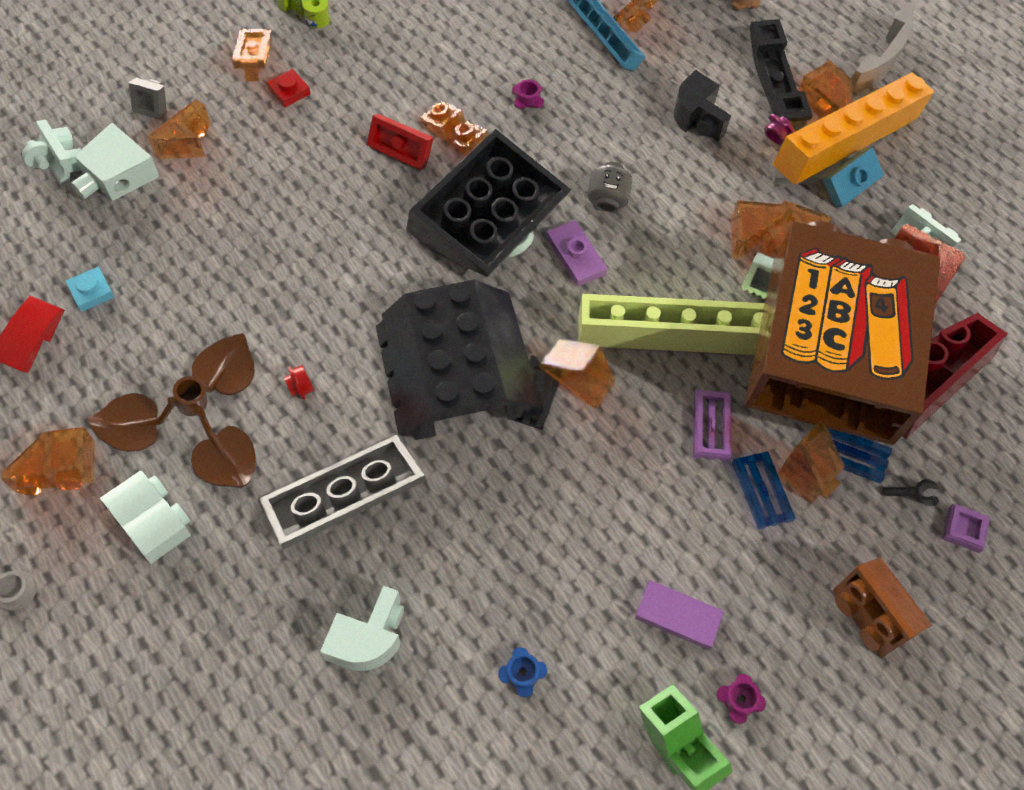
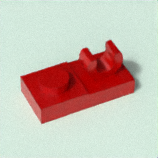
(399, 141)

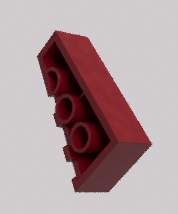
(955, 359)

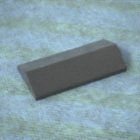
(341, 491)

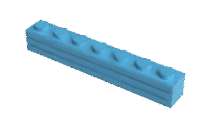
(609, 32)

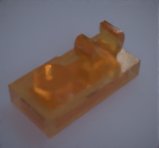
(632, 13)
(252, 51)

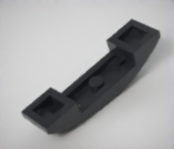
(774, 71)

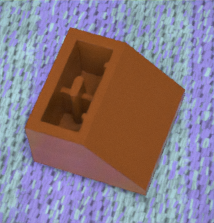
(880, 607)

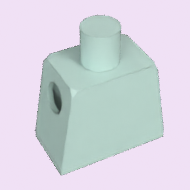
(113, 165)

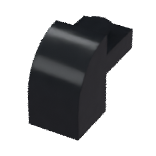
(697, 107)

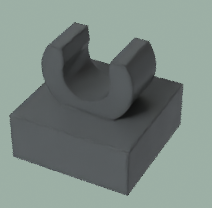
(148, 97)

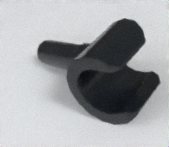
(915, 491)

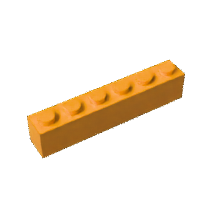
(852, 128)

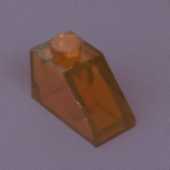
(827, 89)
(813, 465)

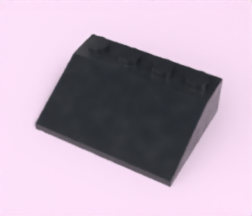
(486, 205)

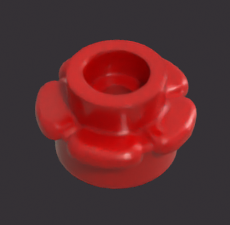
(298, 382)

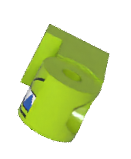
(313, 11)

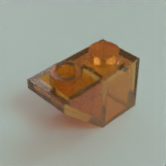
(53, 460)

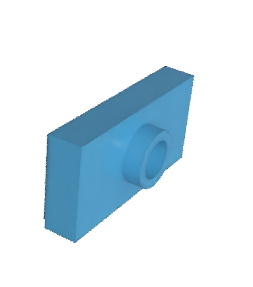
(853, 177)

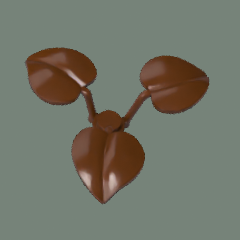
(221, 460)

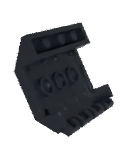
(454, 356)

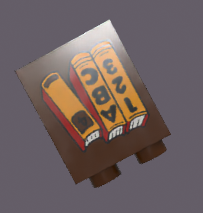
(846, 332)

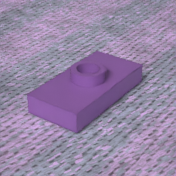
(576, 253)

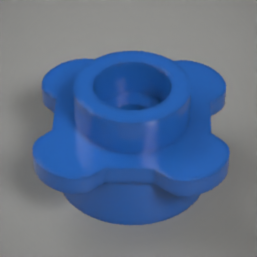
(522, 660)

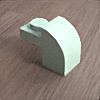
(362, 644)

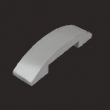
(875, 68)

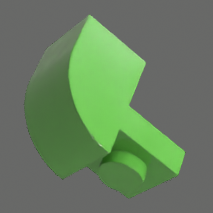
(680, 740)

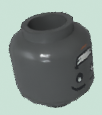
(609, 187)

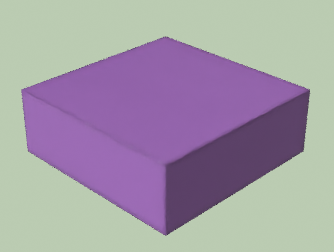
(966, 528)

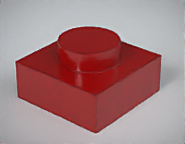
(288, 88)

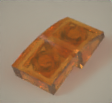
(450, 125)

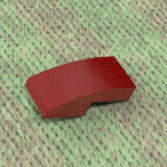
(26, 331)

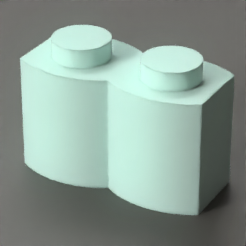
(147, 516)

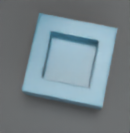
(89, 289)

